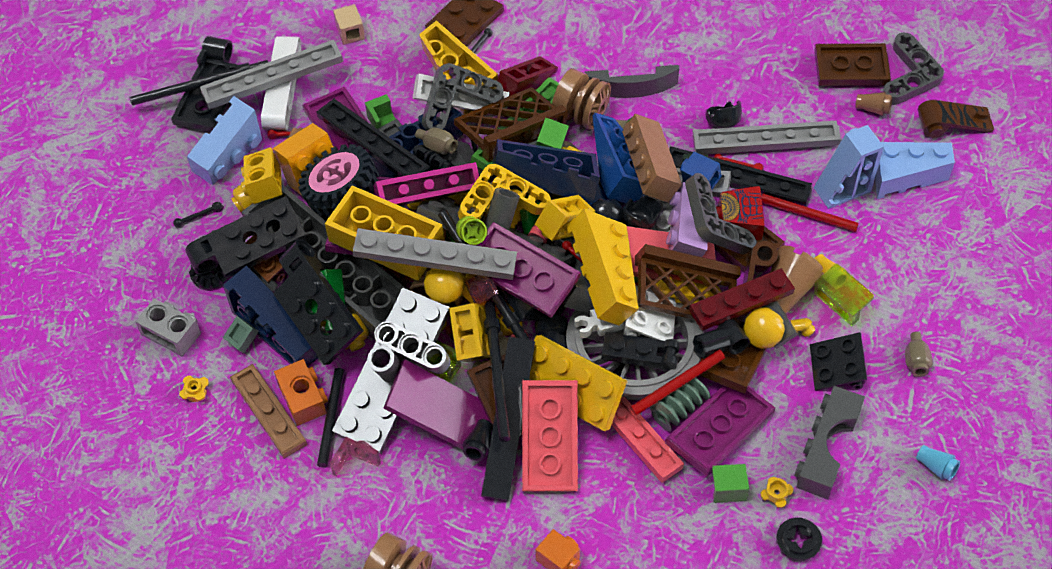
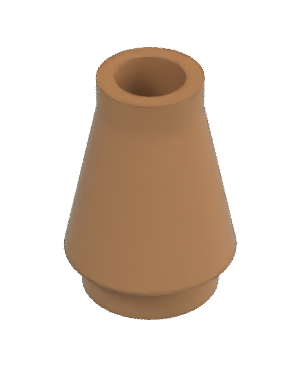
(876, 103)

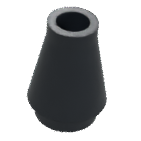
(478, 441)

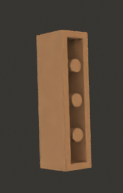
(651, 158)

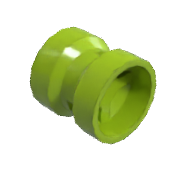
(474, 234)

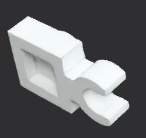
(594, 324)

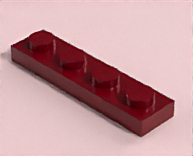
(741, 299)

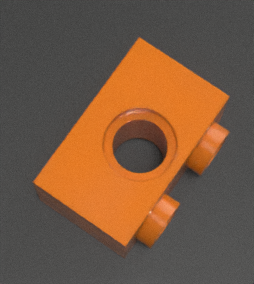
(304, 405)

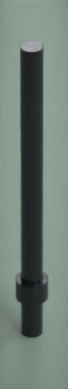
(189, 85)
(510, 318)
(492, 328)

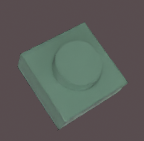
(240, 334)

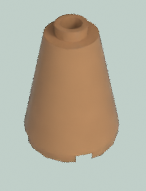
(801, 271)

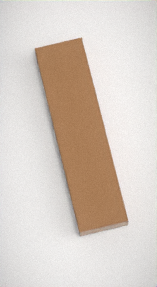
(268, 411)

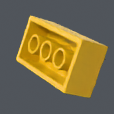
(374, 213)

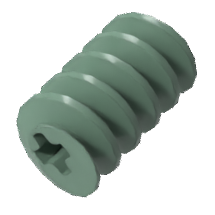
(678, 403)

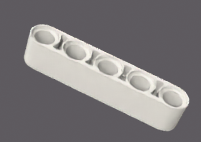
(279, 99)

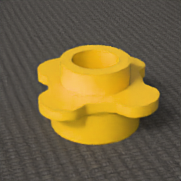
(197, 394)
(779, 485)

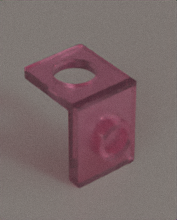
(481, 288)
(359, 449)

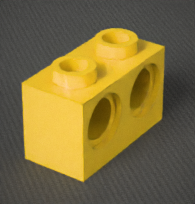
(261, 175)
(559, 214)
(469, 332)

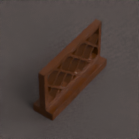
(516, 131)
(687, 268)

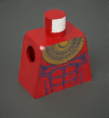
(743, 209)

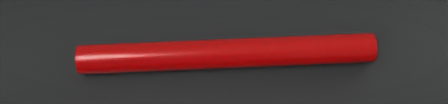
(809, 212)
(677, 382)

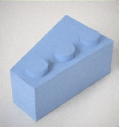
(227, 143)
(912, 165)
(851, 168)

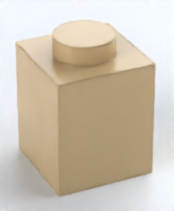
(349, 24)

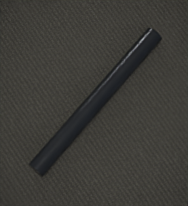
(330, 418)

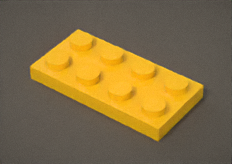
(597, 388)

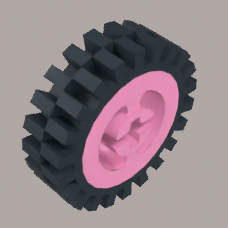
(333, 176)

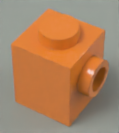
(558, 552)

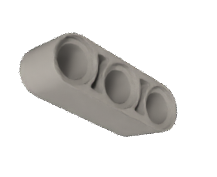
(421, 356)

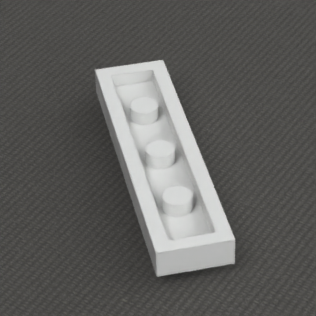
(423, 86)

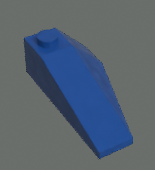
(614, 161)

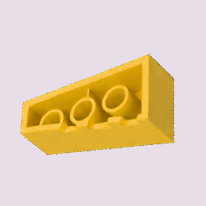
(445, 48)
(605, 265)

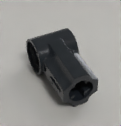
(726, 337)

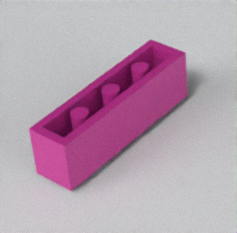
(428, 184)

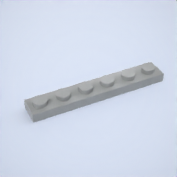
(271, 74)
(766, 137)
(434, 254)

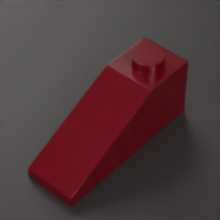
(526, 75)

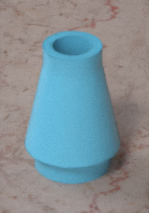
(939, 462)

